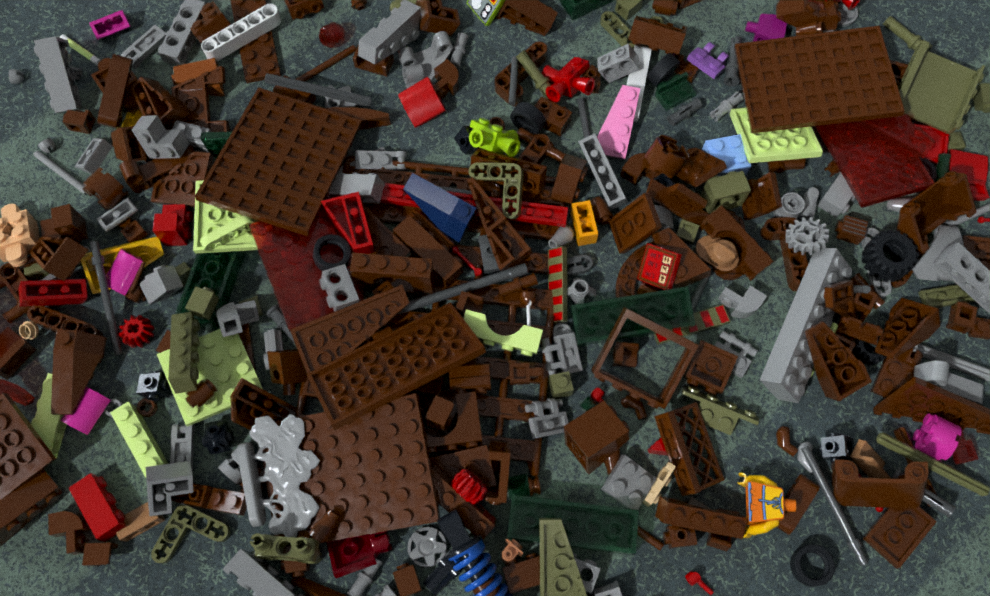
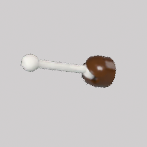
(528, 299)

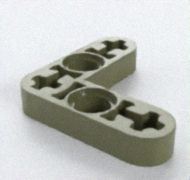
(618, 24)
(509, 181)
(182, 526)

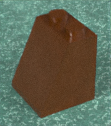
(596, 436)

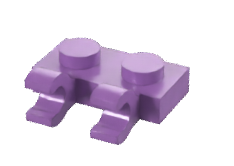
(707, 63)

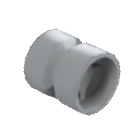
(791, 206)
(228, 468)

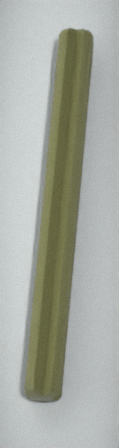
(933, 464)

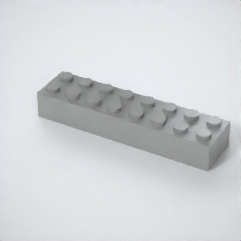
(791, 359)

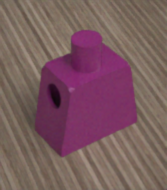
(766, 27)

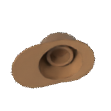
(718, 253)

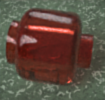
(331, 35)

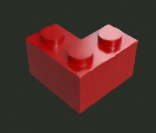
(173, 225)

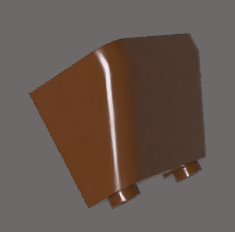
(935, 205)
(879, 492)

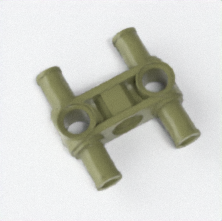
(271, 548)

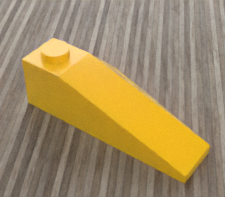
(147, 249)

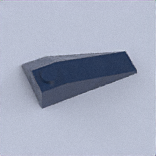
(441, 207)

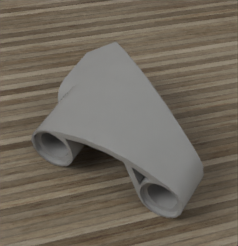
(422, 64)
(925, 267)

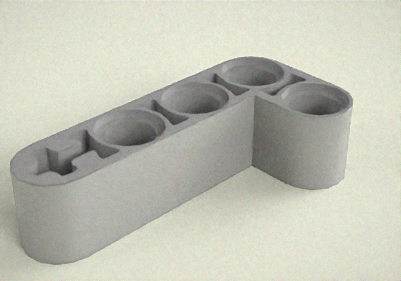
(938, 374)

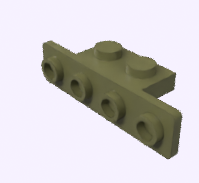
(717, 413)

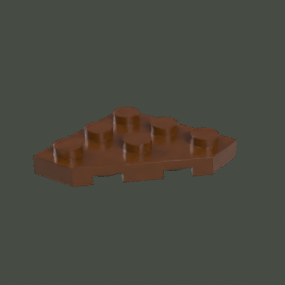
(181, 181)

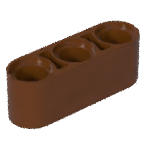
(803, 493)

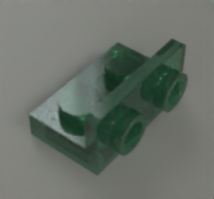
(674, 91)

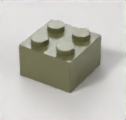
(726, 190)

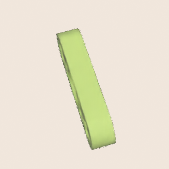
(226, 232)

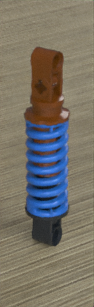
(469, 551)

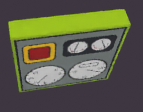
(485, 9)

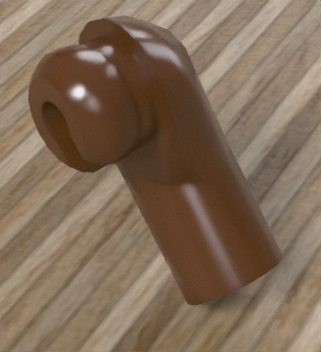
(637, 405)

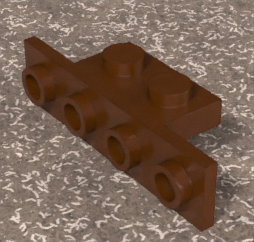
(679, 201)

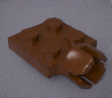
(895, 372)

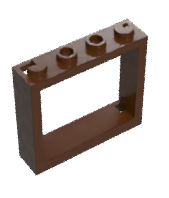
(636, 392)

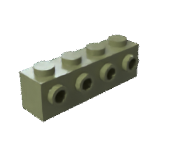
(184, 352)

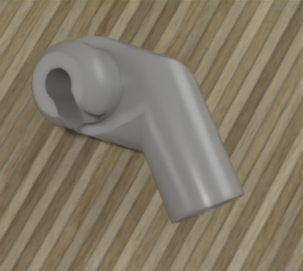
(801, 458)

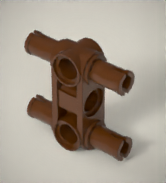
(535, 153)
(12, 283)

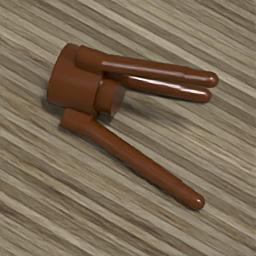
(135, 292)

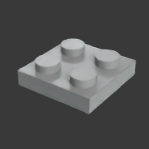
(628, 483)

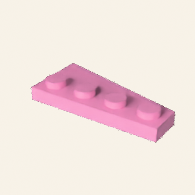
(618, 125)

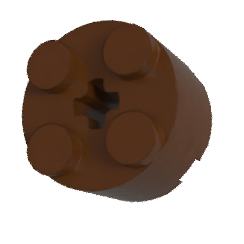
(666, 156)
(105, 189)

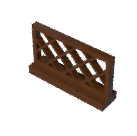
(679, 452)

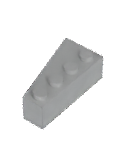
(391, 33)
(58, 74)
(257, 576)

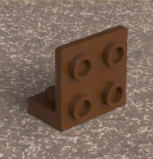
(13, 352)

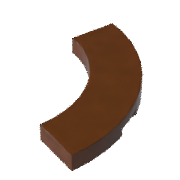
(629, 273)

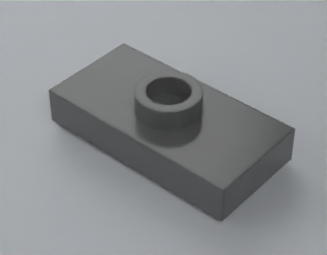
(488, 259)

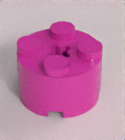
(937, 437)

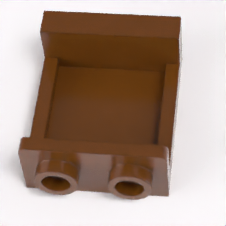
(501, 452)

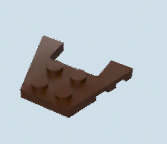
(195, 99)

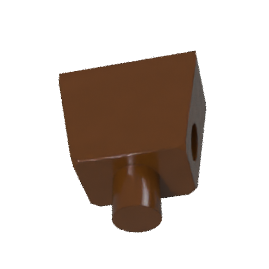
(127, 145)
(286, 369)

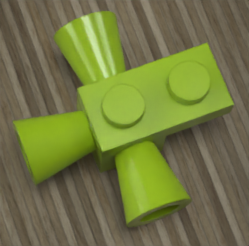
(493, 137)

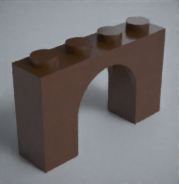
(416, 271)
(467, 430)

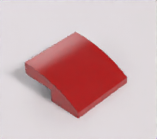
(421, 102)
(971, 164)

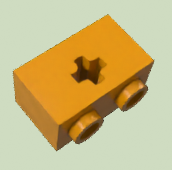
(584, 223)

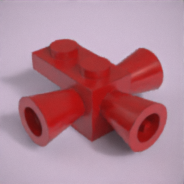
(568, 79)

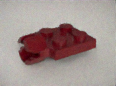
(357, 552)

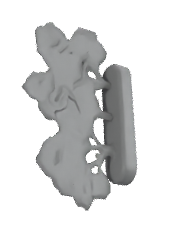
(285, 469)

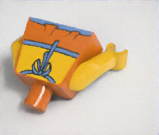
(764, 504)

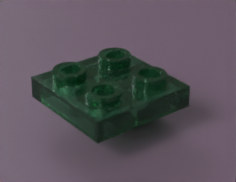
(214, 141)

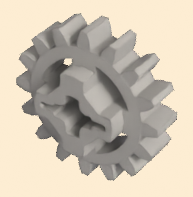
(807, 236)

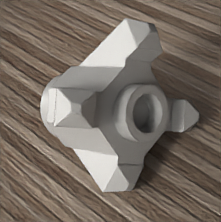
(580, 291)

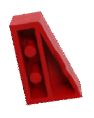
(350, 220)

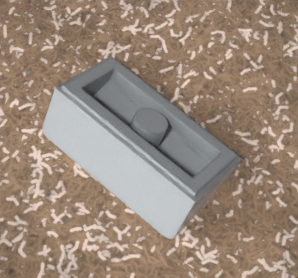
(93, 155)
(117, 214)

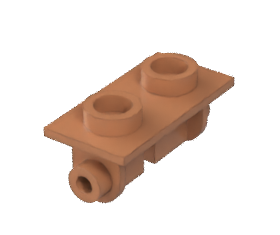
(511, 550)

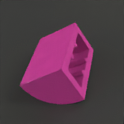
(110, 24)
(123, 271)
(87, 412)

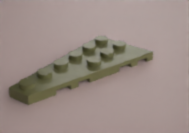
(557, 563)

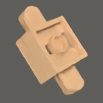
(17, 234)

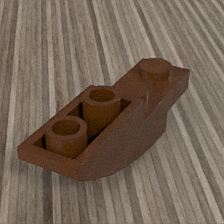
(214, 499)

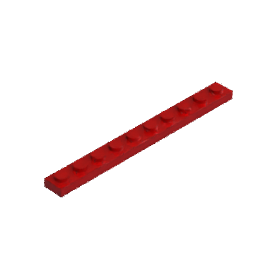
(530, 211)

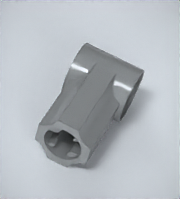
(273, 342)

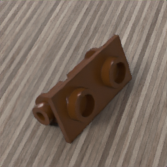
(856, 329)

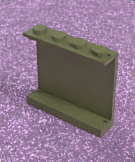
(937, 89)

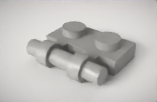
(567, 354)
(742, 363)
(546, 425)

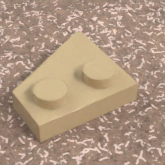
(661, 480)

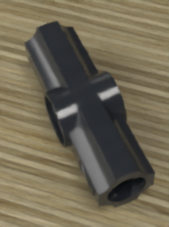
(441, 576)

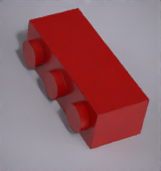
(52, 292)
(98, 507)

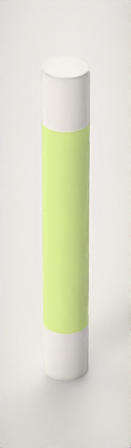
(81, 50)

